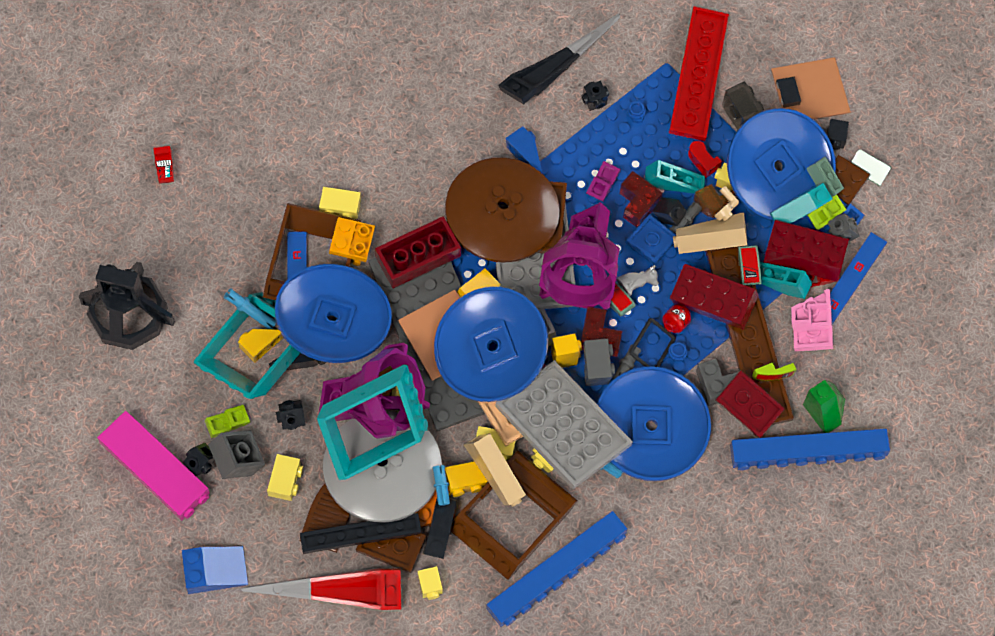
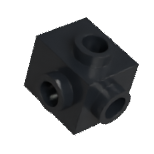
(595, 95)
(291, 414)
(199, 459)

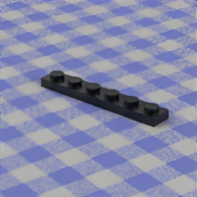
(358, 534)

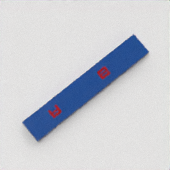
(296, 252)
(855, 273)

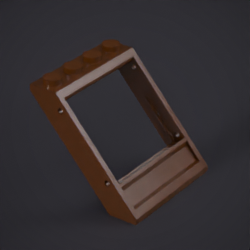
(540, 490)

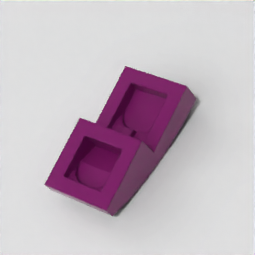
(603, 181)

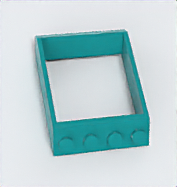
(235, 380)
(414, 410)

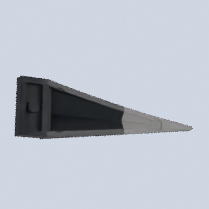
(537, 77)

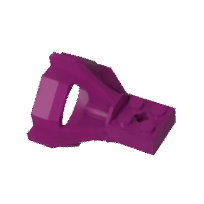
(584, 245)
(372, 412)

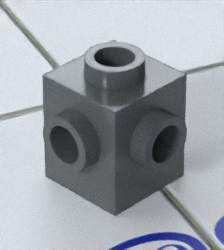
(844, 227)

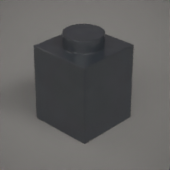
(837, 133)
(669, 211)

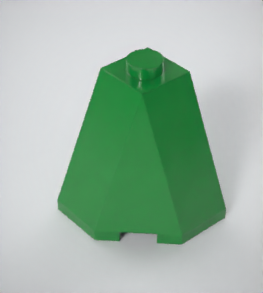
(825, 405)

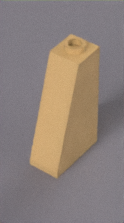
(712, 235)
(495, 469)

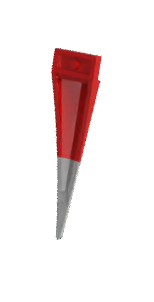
(365, 588)

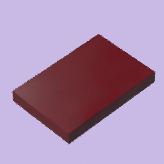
(749, 404)

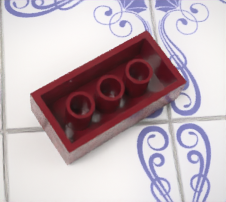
(806, 250)
(418, 252)
(714, 296)

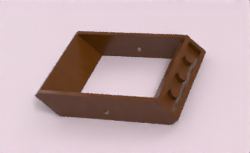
(301, 220)

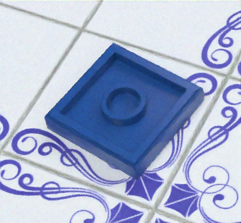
(651, 239)

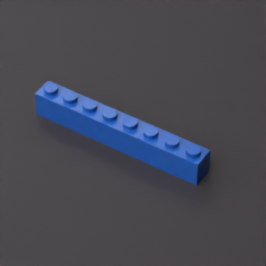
(809, 448)
(556, 569)

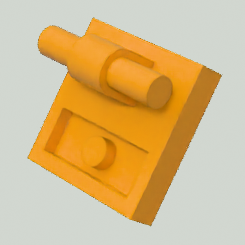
(352, 240)

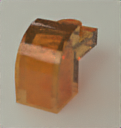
(710, 200)

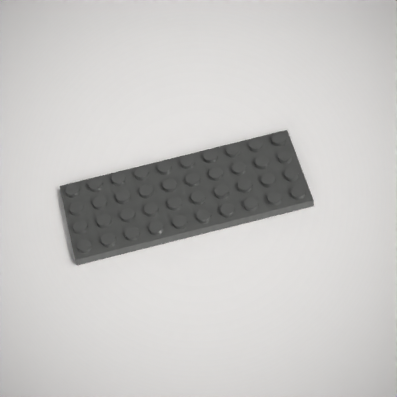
(446, 405)

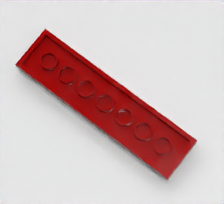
(698, 73)

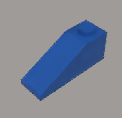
(523, 147)

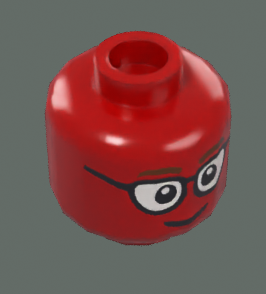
(677, 318)

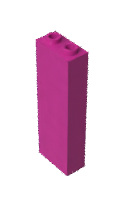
(154, 466)

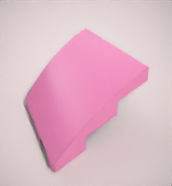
(813, 323)

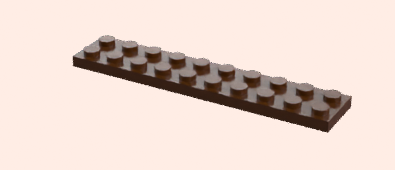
(753, 344)

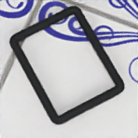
(641, 335)

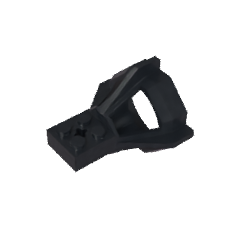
(121, 293)

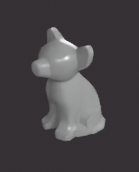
(636, 280)

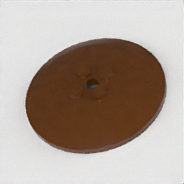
(497, 232)

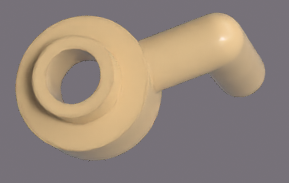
(726, 212)

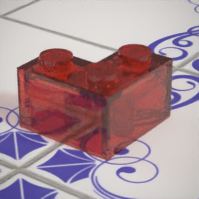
(642, 196)
(594, 329)

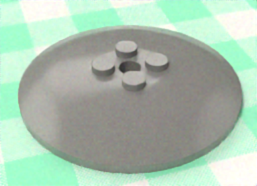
(388, 490)

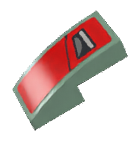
(749, 265)
(621, 301)

